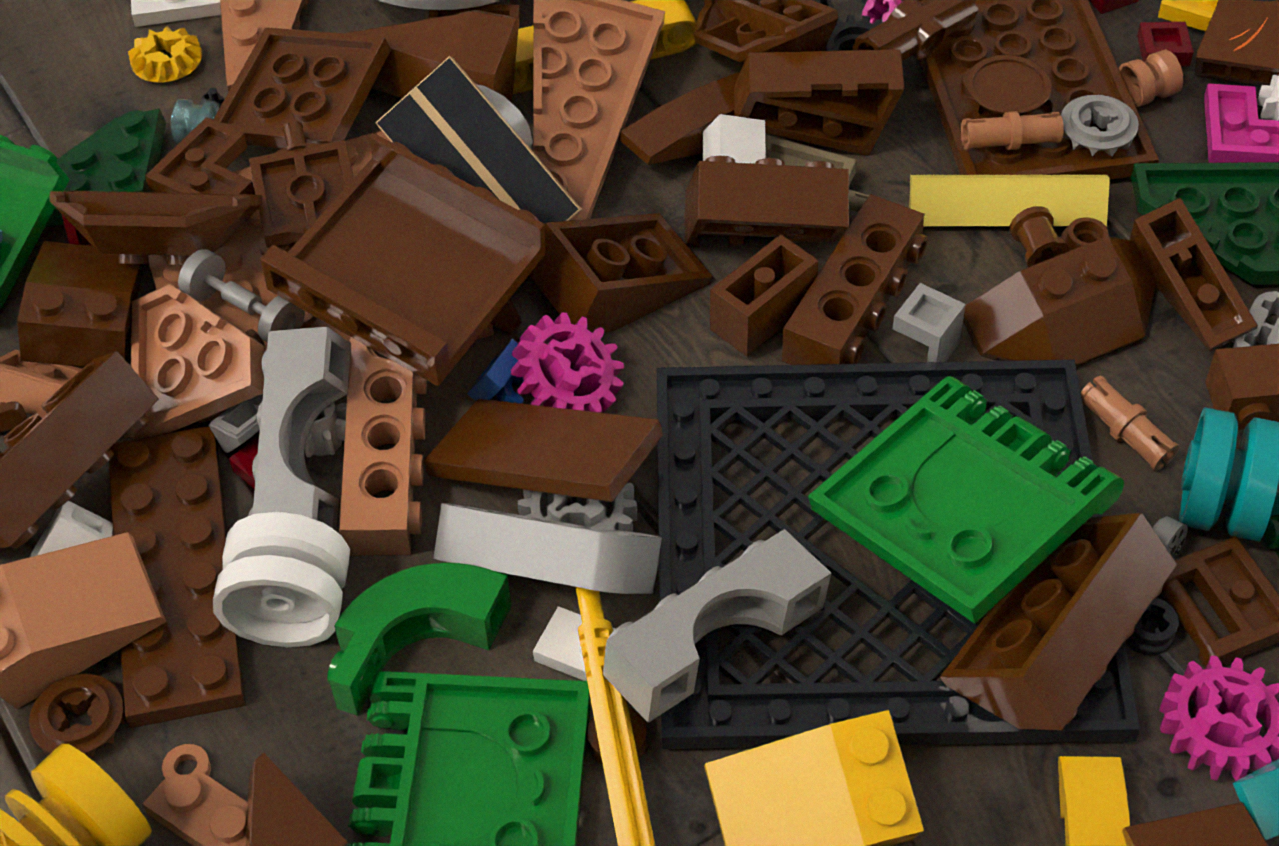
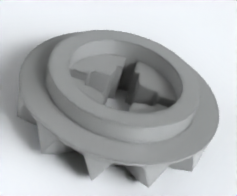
(1106, 113)

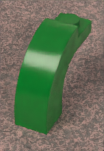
(412, 606)

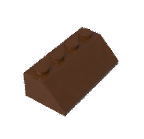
(1062, 624)

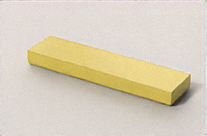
(999, 198)

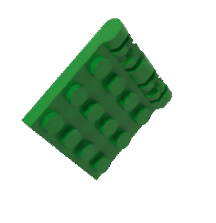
(963, 499)
(478, 761)

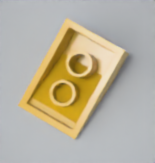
(818, 789)

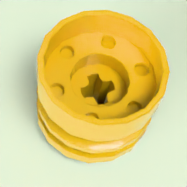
(77, 807)

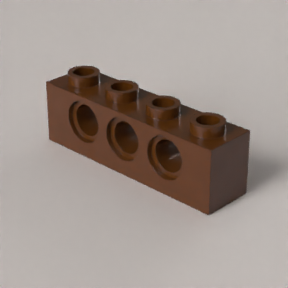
(855, 285)

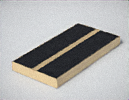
(459, 128)

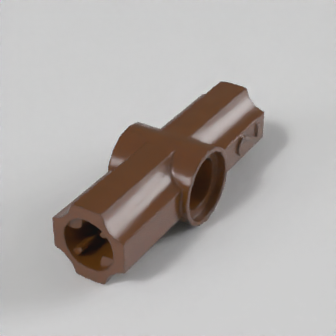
(918, 27)

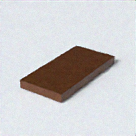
(544, 449)

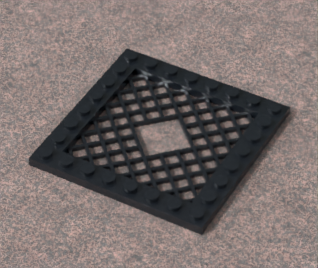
(921, 708)

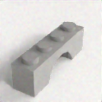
(301, 378)
(766, 587)

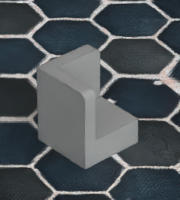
(931, 320)

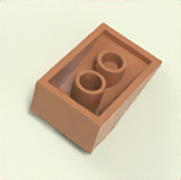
(70, 612)

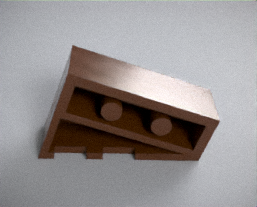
(822, 95)
(766, 201)

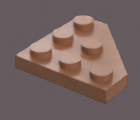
(190, 360)

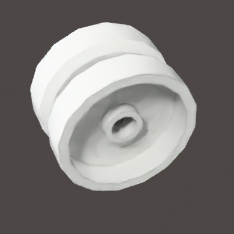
(281, 579)

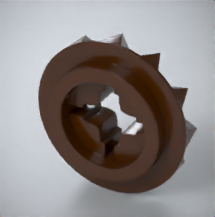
(77, 695)

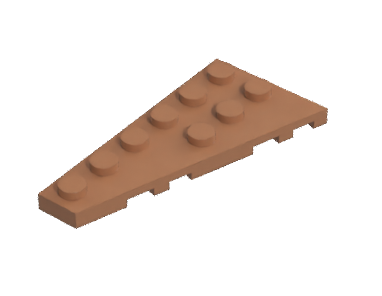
(585, 84)

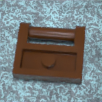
(1237, 595)

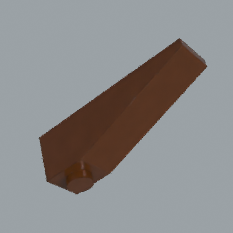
(476, 39)

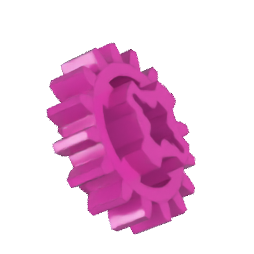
(568, 366)
(1226, 717)

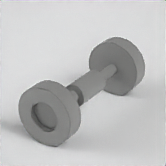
(203, 276)

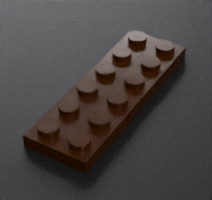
(174, 508)

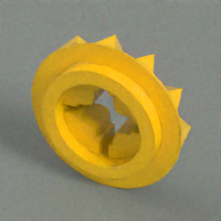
(154, 66)

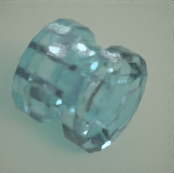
(188, 116)

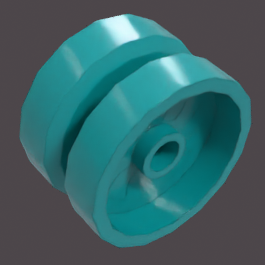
(1220, 471)

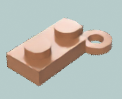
(196, 804)

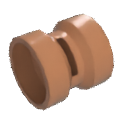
(1157, 76)

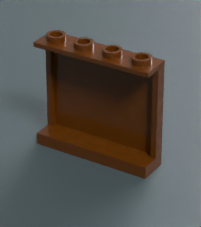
(409, 260)

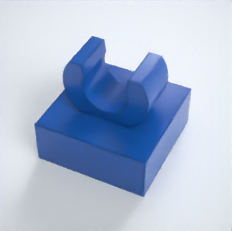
(497, 378)

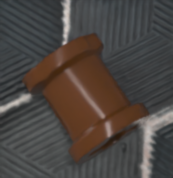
(1037, 235)

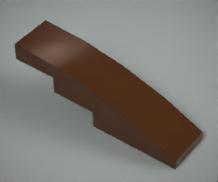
(678, 126)

